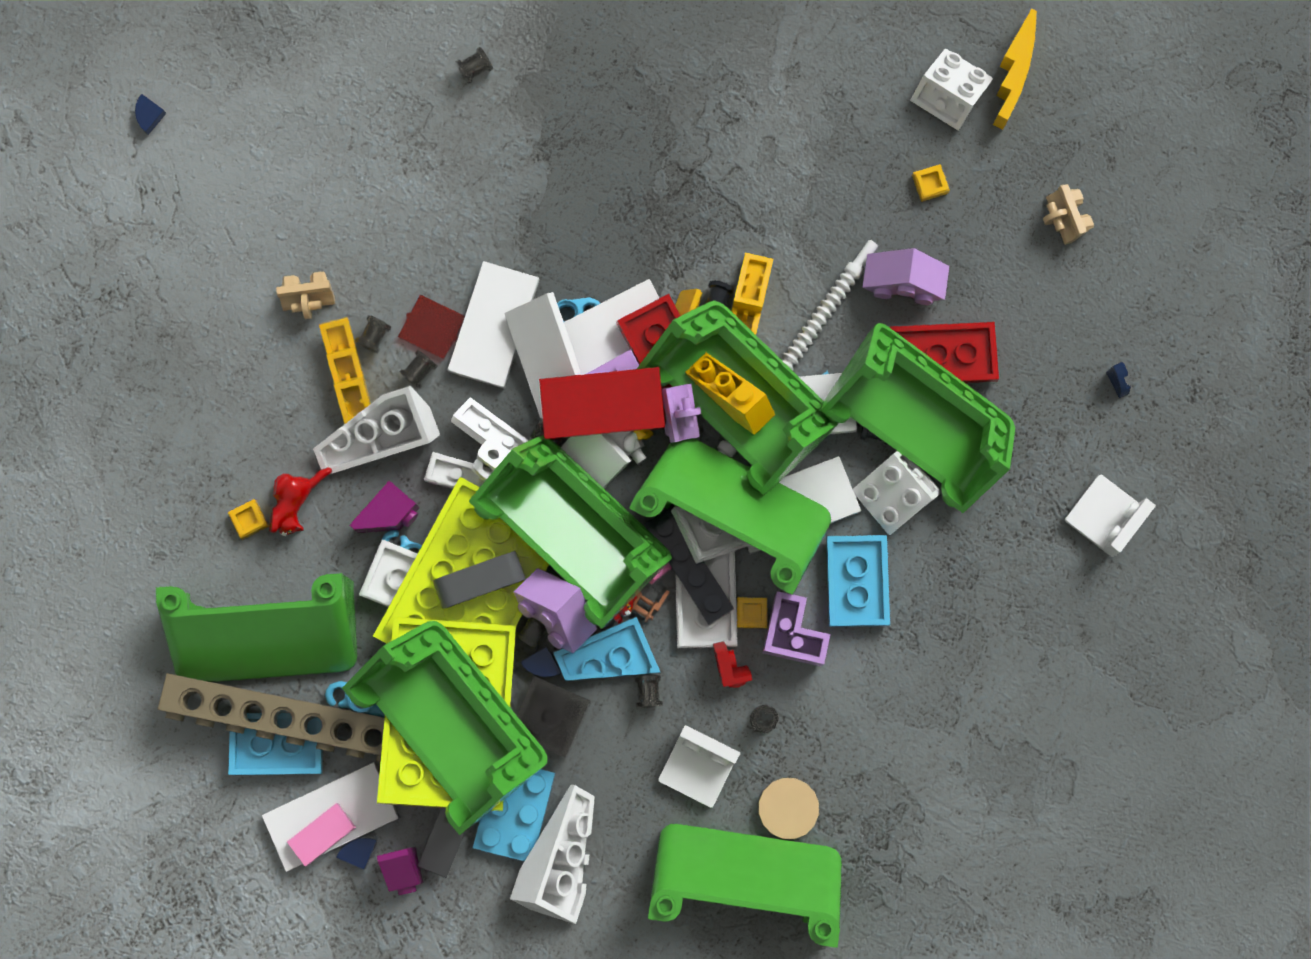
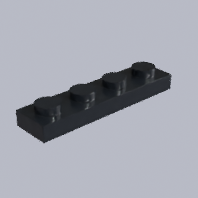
(695, 577)

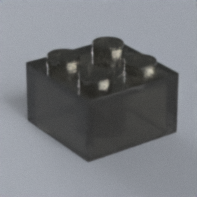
(553, 715)

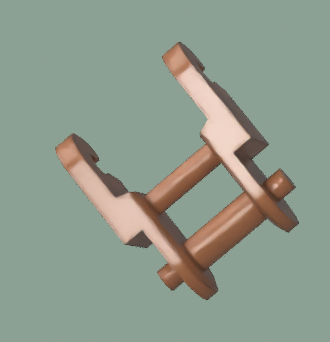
(655, 606)

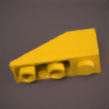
(732, 393)

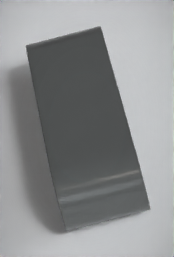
(479, 579)

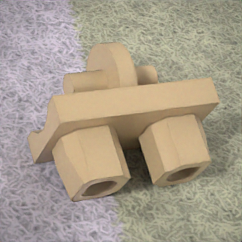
(1065, 214)
(305, 296)

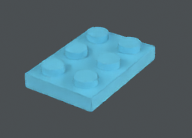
(858, 581)
(274, 757)
(519, 825)

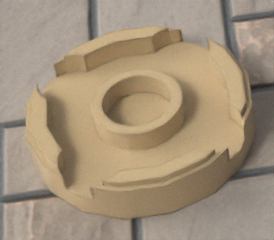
(788, 808)

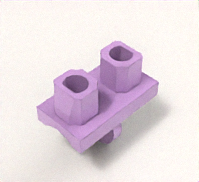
(680, 413)

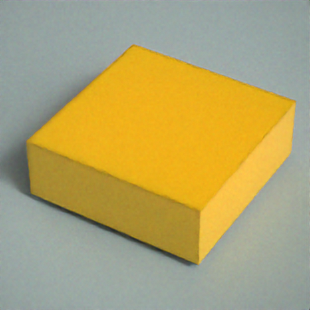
(930, 182)
(248, 519)
(751, 612)

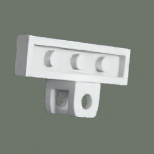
(488, 430)

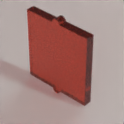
(432, 327)

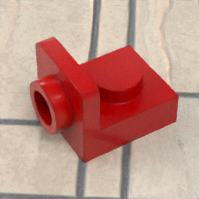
(727, 667)

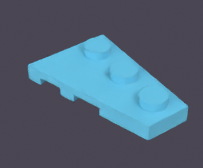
(608, 654)

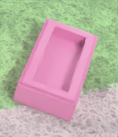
(321, 834)

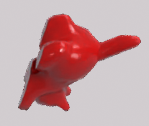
(290, 496)

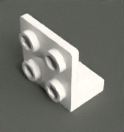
(951, 88)
(896, 492)
(1108, 515)
(698, 766)

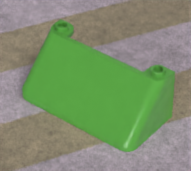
(798, 415)
(924, 415)
(720, 494)
(572, 526)
(262, 638)
(450, 720)
(748, 874)

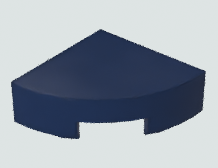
(148, 114)
(1116, 375)
(541, 664)
(358, 852)

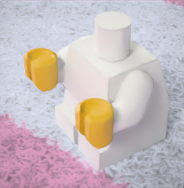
(632, 443)

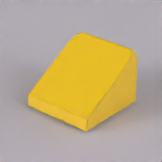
(688, 300)

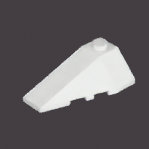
(384, 428)
(554, 868)

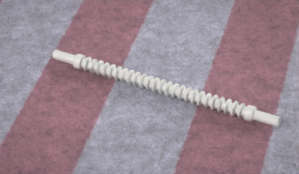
(852, 271)

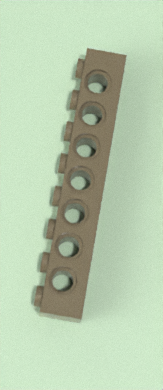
(179, 689)

